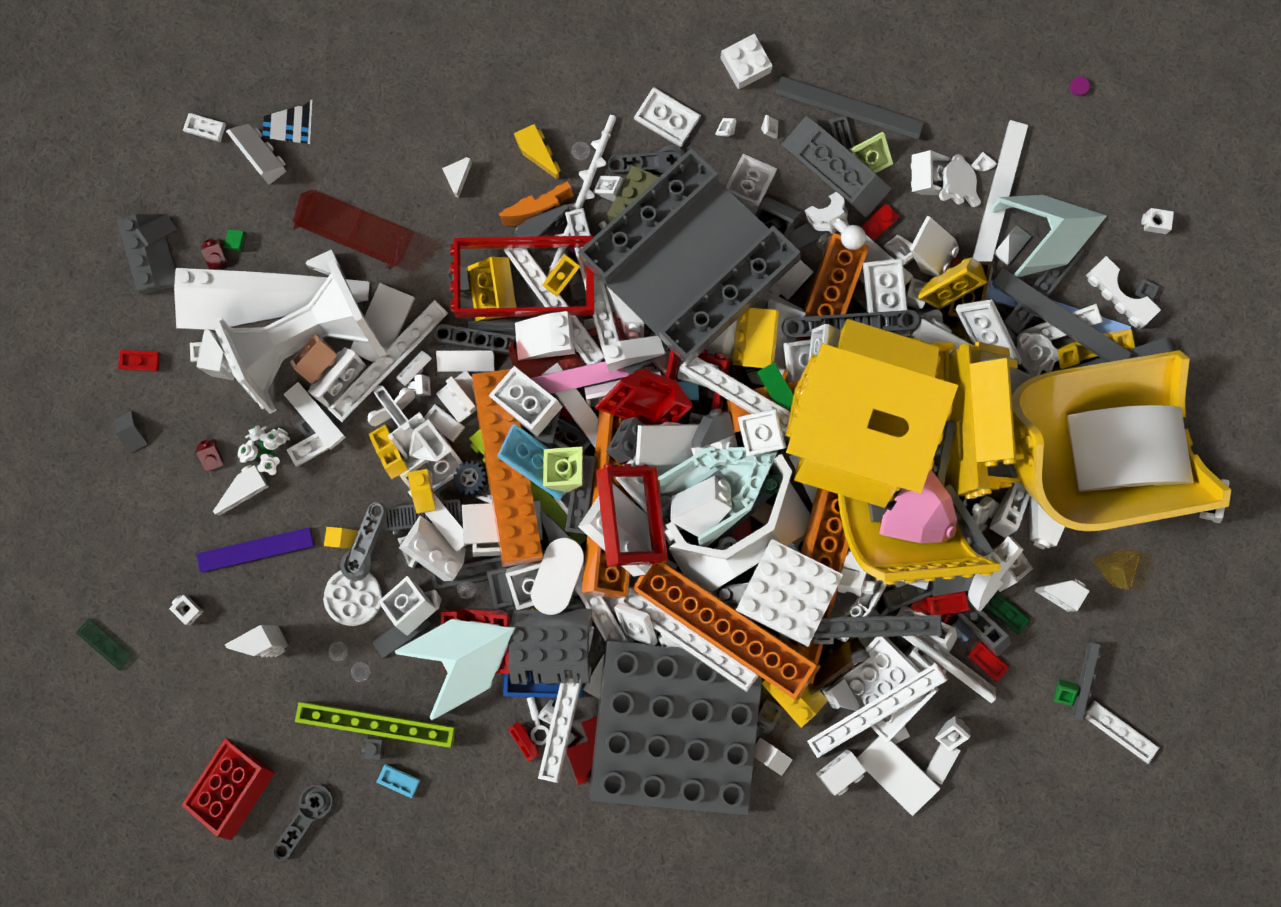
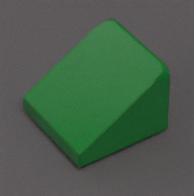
(235, 240)
(1066, 692)

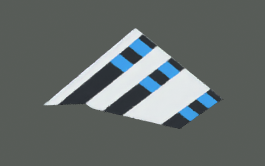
(289, 124)

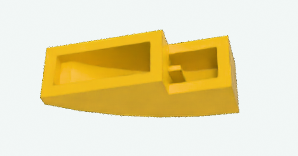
(388, 452)

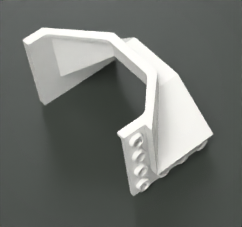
(259, 351)
(716, 567)

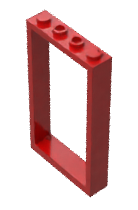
(516, 242)

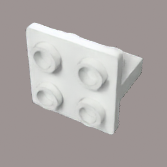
(459, 396)

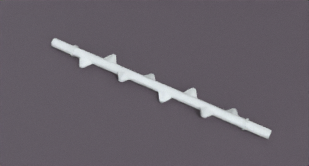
(587, 176)

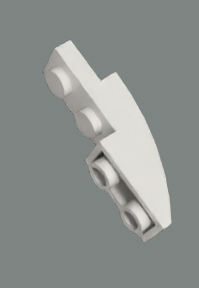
(985, 587)

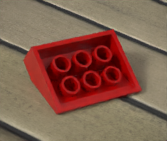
(227, 790)

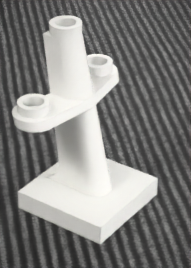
(392, 409)

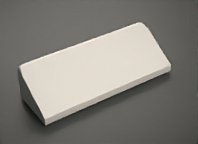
(465, 361)

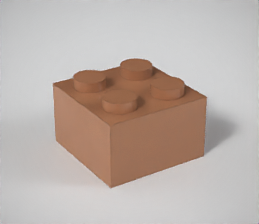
(313, 359)

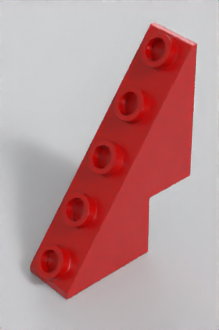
(582, 754)

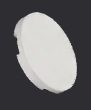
(352, 601)

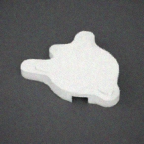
(959, 182)
(1036, 353)
(982, 511)

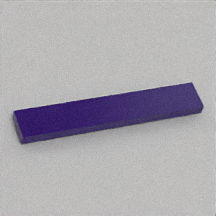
(255, 550)

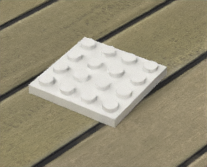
(789, 592)
(879, 675)

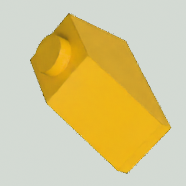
(560, 275)
(422, 491)

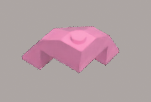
(922, 516)

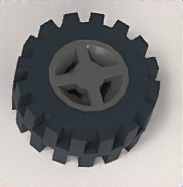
(466, 475)

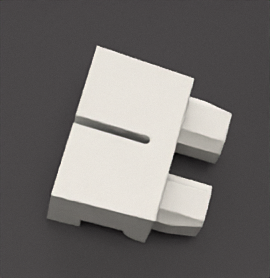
(855, 578)

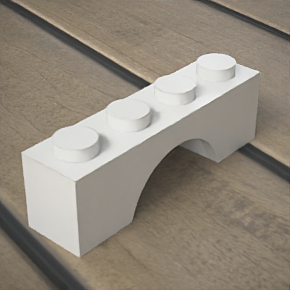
(1138, 311)

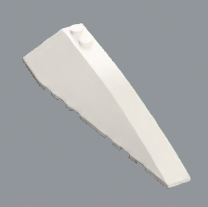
(244, 296)

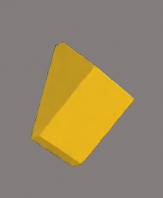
(340, 537)

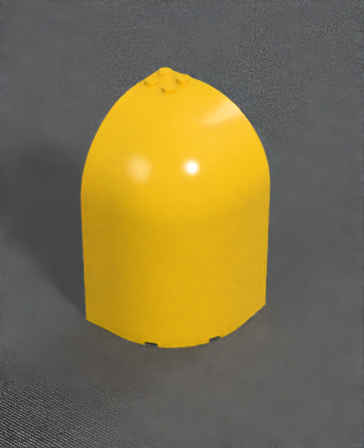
(1048, 464)

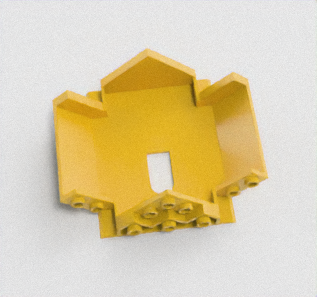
(836, 403)
(981, 418)

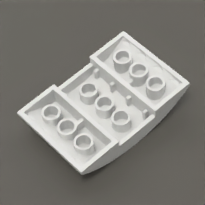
(1129, 447)

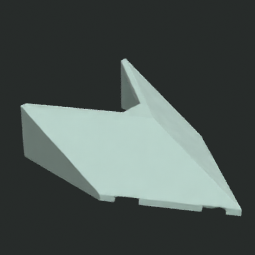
(1069, 230)
(743, 471)
(469, 654)

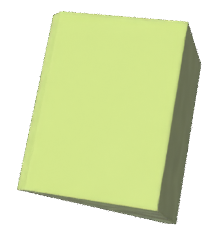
(873, 153)
(563, 468)

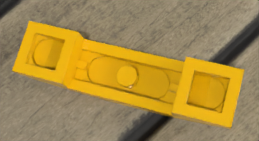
(1075, 352)

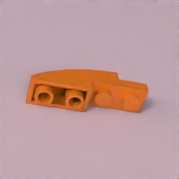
(529, 207)

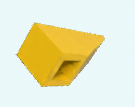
(533, 148)

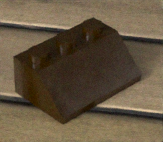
(976, 295)
(838, 664)

